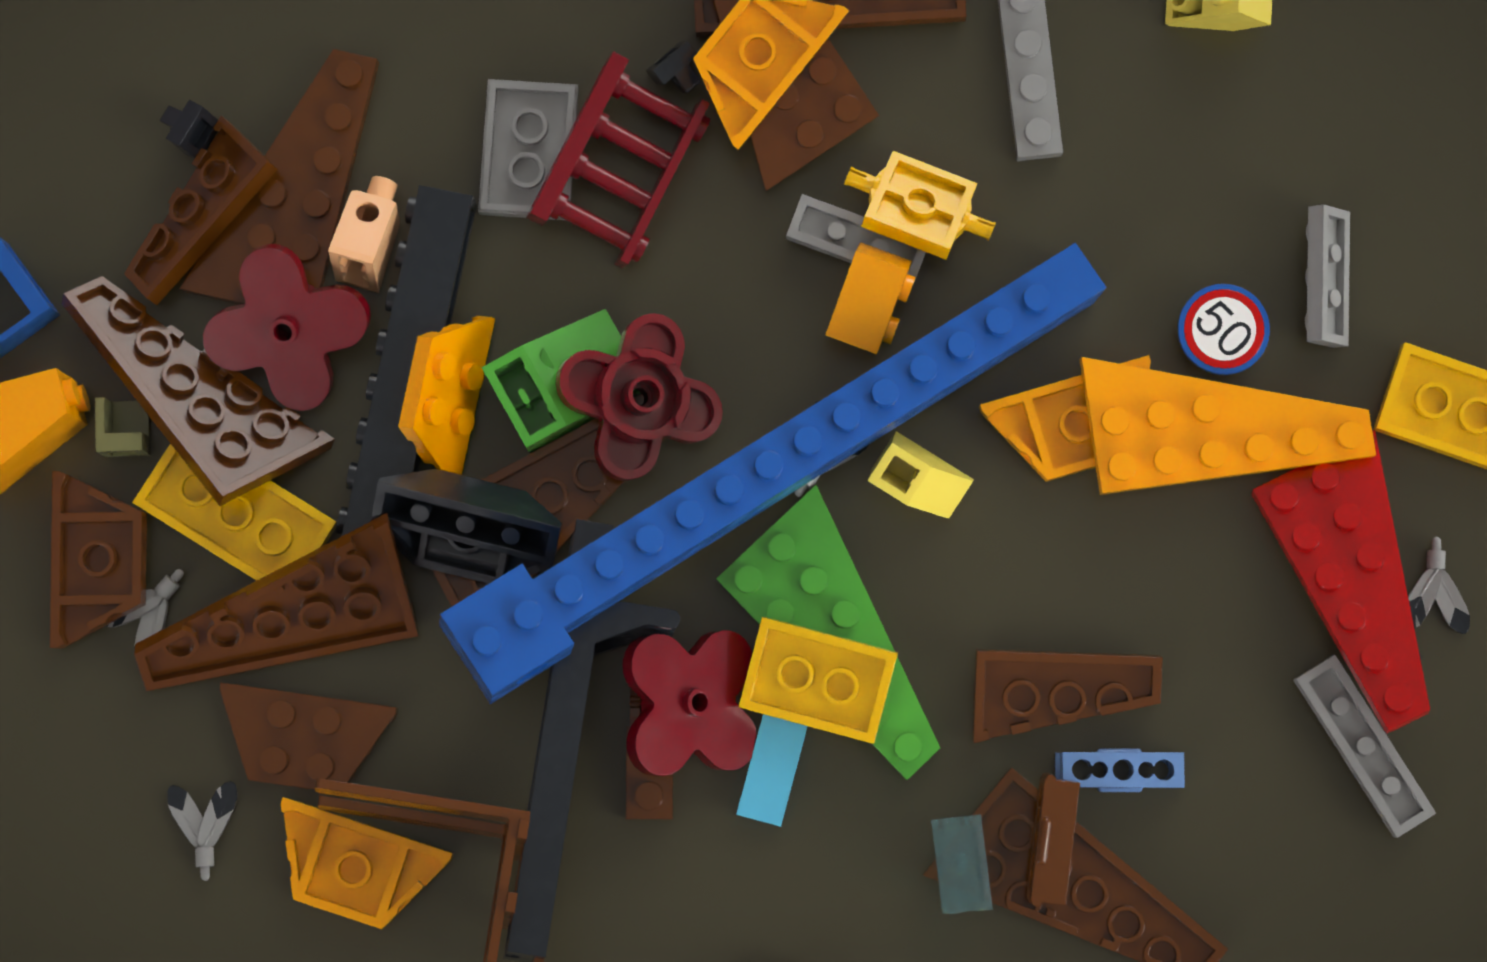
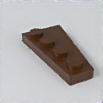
(214, 195)
(1049, 688)

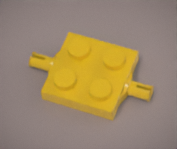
(919, 205)

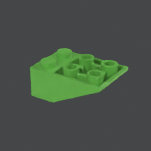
(528, 378)

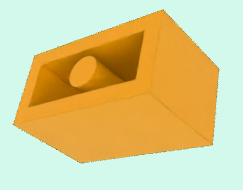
(869, 298)

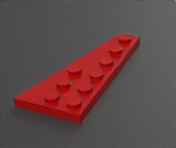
(1347, 556)

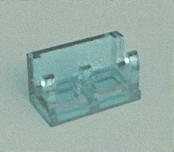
(961, 864)

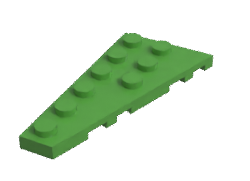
(809, 580)

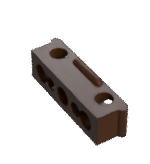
(1052, 840)

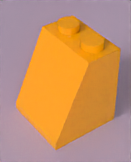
(37, 419)

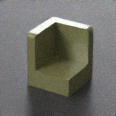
(121, 428)

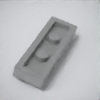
(840, 233)
(1328, 276)

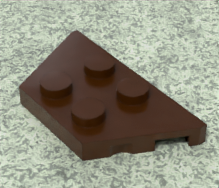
(94, 560)
(302, 736)

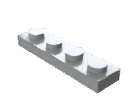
(1030, 79)
(1364, 746)

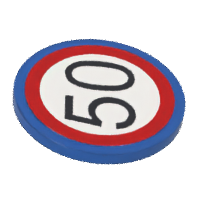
(1223, 329)

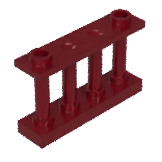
(595, 123)

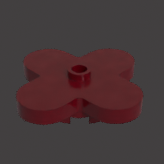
(319, 322)
(672, 405)
(689, 702)

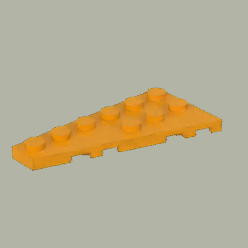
(1186, 429)

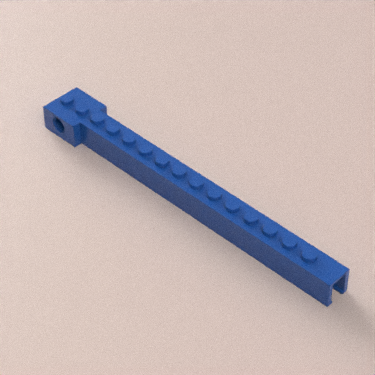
(523, 623)

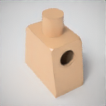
(366, 235)

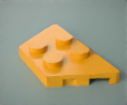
(760, 55)
(445, 391)
(1049, 425)
(354, 865)

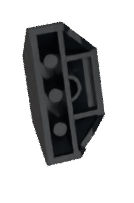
(466, 524)

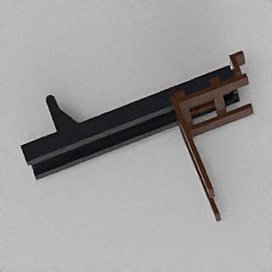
(539, 831)

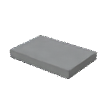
(521, 141)

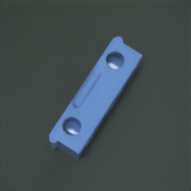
(1133, 757)

